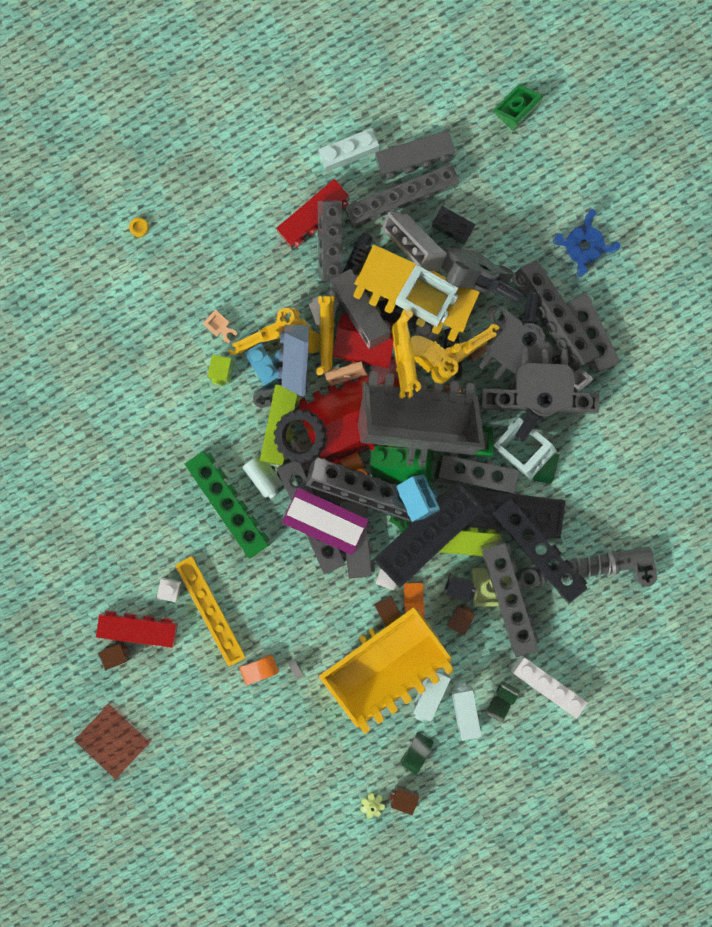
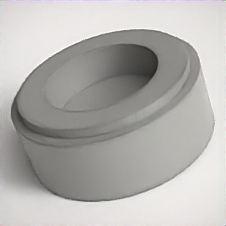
(295, 668)

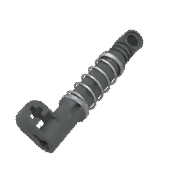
(612, 563)

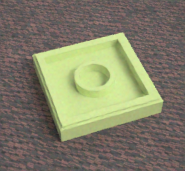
(484, 590)

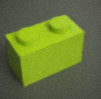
(220, 370)

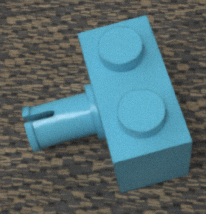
(264, 364)
(418, 497)

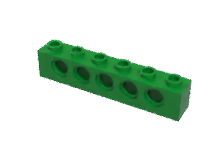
(195, 467)

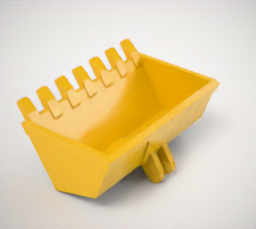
(386, 276)
(387, 669)

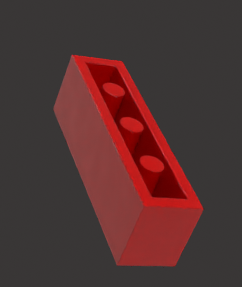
(305, 219)
(137, 630)

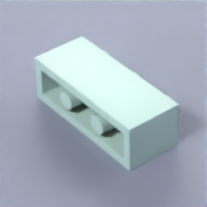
(348, 150)

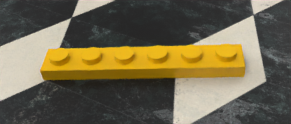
(210, 611)

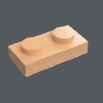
(347, 373)

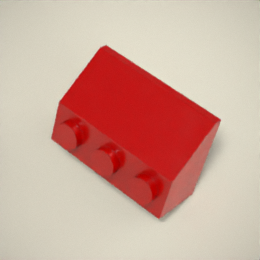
(351, 346)

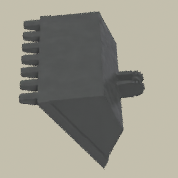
(424, 421)

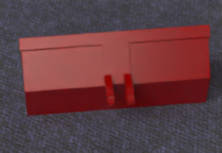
(341, 415)

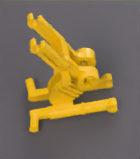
(316, 341)
(429, 355)

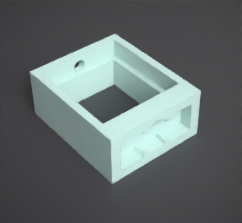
(434, 281)
(537, 461)
(427, 702)
(465, 711)

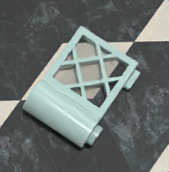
(264, 476)

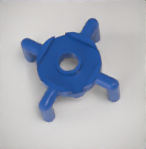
(587, 233)

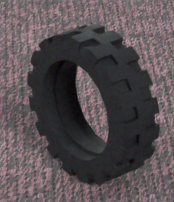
(281, 431)

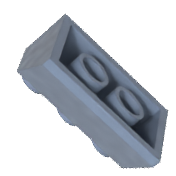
(294, 358)

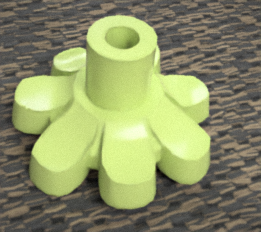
(372, 805)

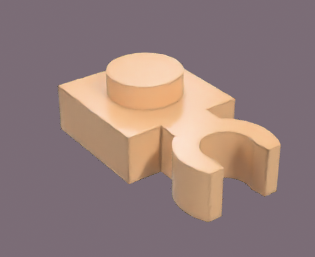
(218, 325)

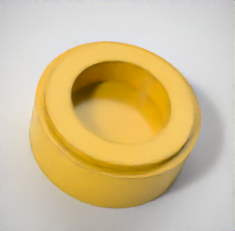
(139, 227)

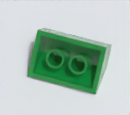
(392, 466)

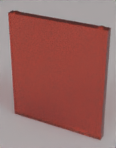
(111, 741)

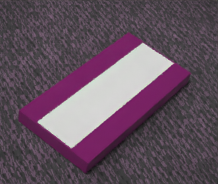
(324, 521)

